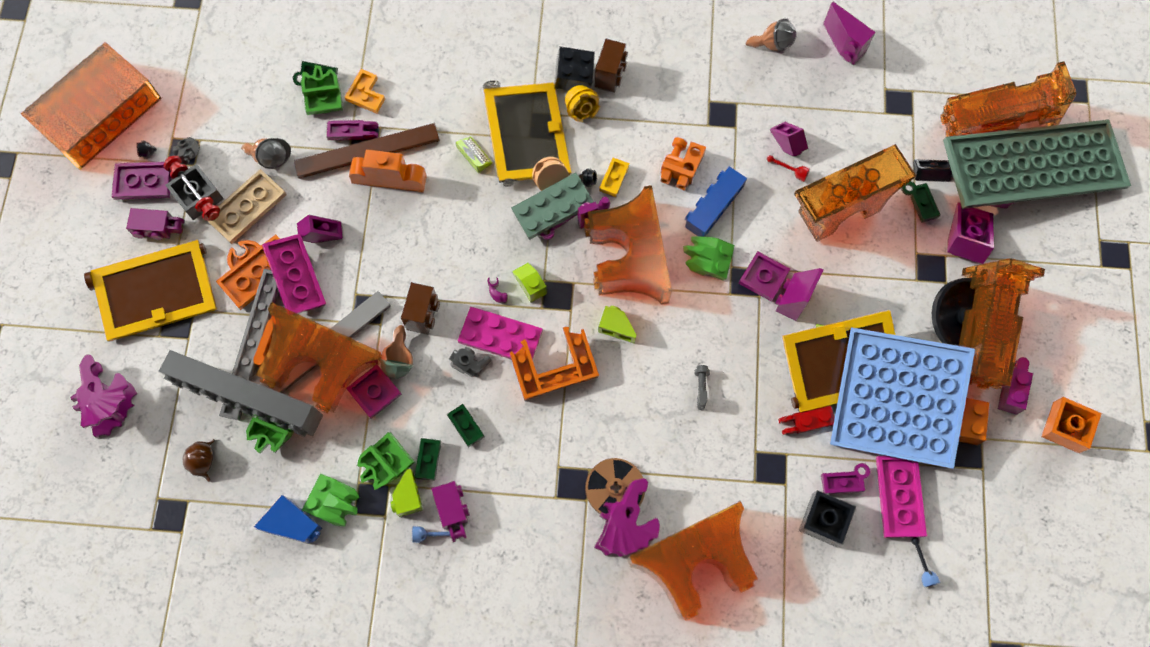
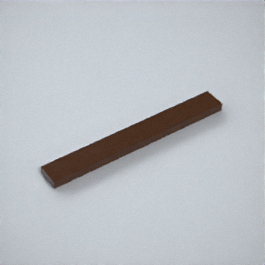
(343, 156)

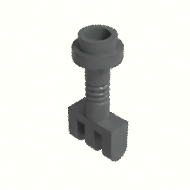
(702, 371)

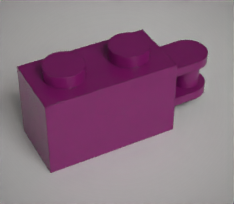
(153, 223)
(1015, 397)
(451, 508)

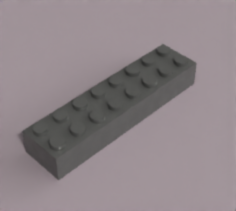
(240, 394)

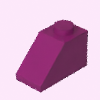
(790, 138)
(319, 229)

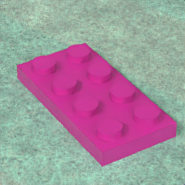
(294, 274)
(497, 333)
(900, 497)

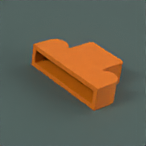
(387, 171)

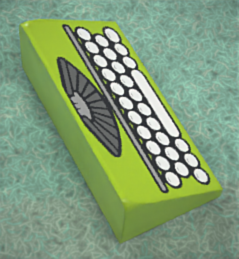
(473, 154)

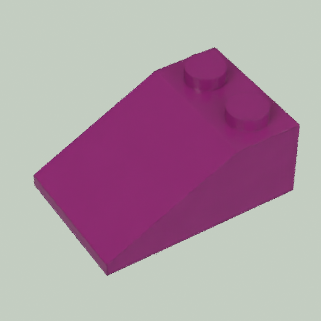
(847, 33)
(971, 234)
(797, 293)

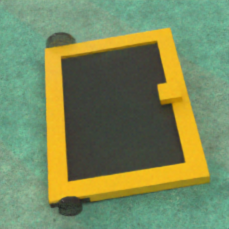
(523, 128)

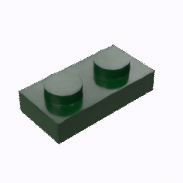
(465, 425)
(427, 459)

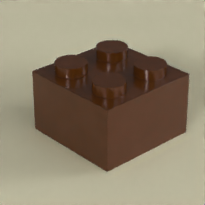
(611, 65)
(420, 308)

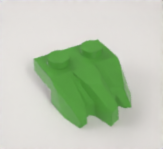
(321, 92)
(709, 256)
(267, 435)
(384, 461)
(331, 501)

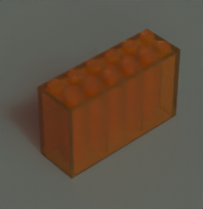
(92, 105)

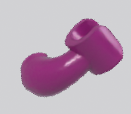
(496, 295)

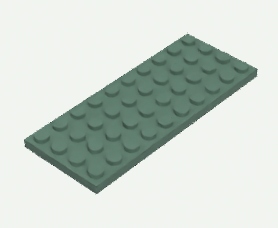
(1036, 163)

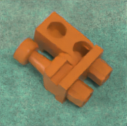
(679, 168)

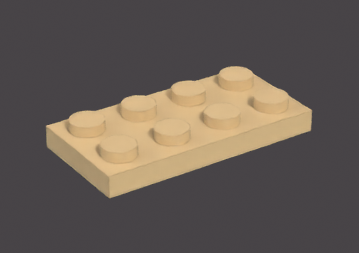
(247, 206)

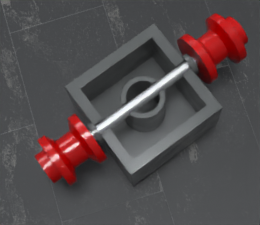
(193, 189)

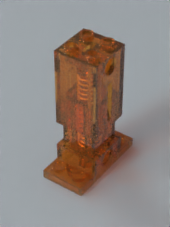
(1010, 105)
(994, 322)

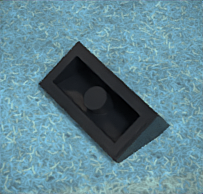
(932, 170)

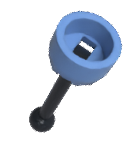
(928, 578)

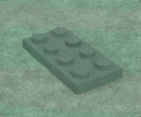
(551, 206)

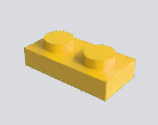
(614, 177)

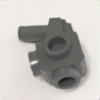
(186, 149)
(464, 362)

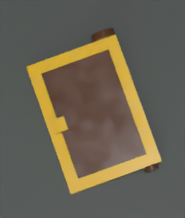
(152, 290)
(819, 356)

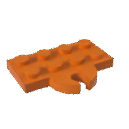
(245, 272)

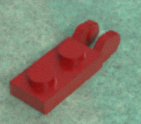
(809, 420)

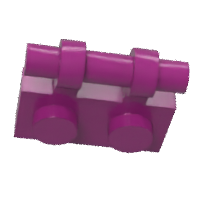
(583, 210)

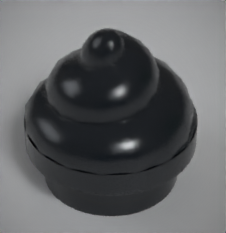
(145, 149)
(588, 177)

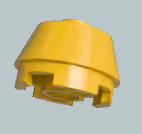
(582, 103)

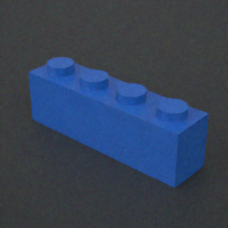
(715, 203)

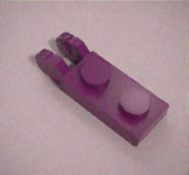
(351, 130)

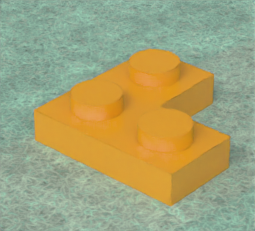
(361, 94)

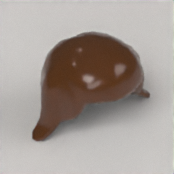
(198, 458)

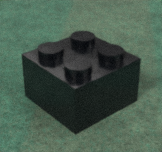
(573, 68)
(827, 518)

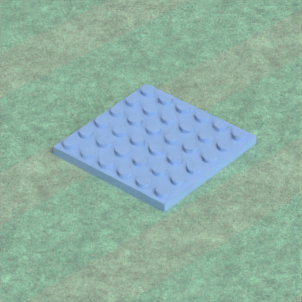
(902, 397)

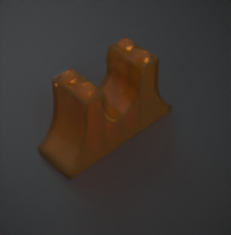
(854, 189)
(639, 233)
(303, 340)
(709, 541)

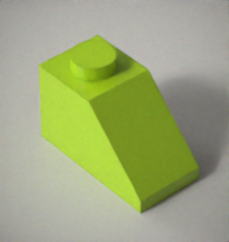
(530, 282)
(616, 324)
(406, 496)

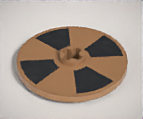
(604, 476)

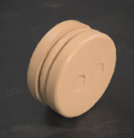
(548, 172)

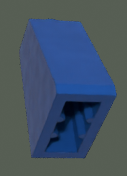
(289, 521)

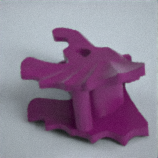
(101, 406)
(621, 532)

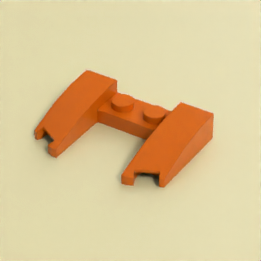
(579, 371)

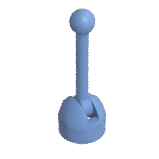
(419, 534)

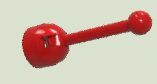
(800, 173)

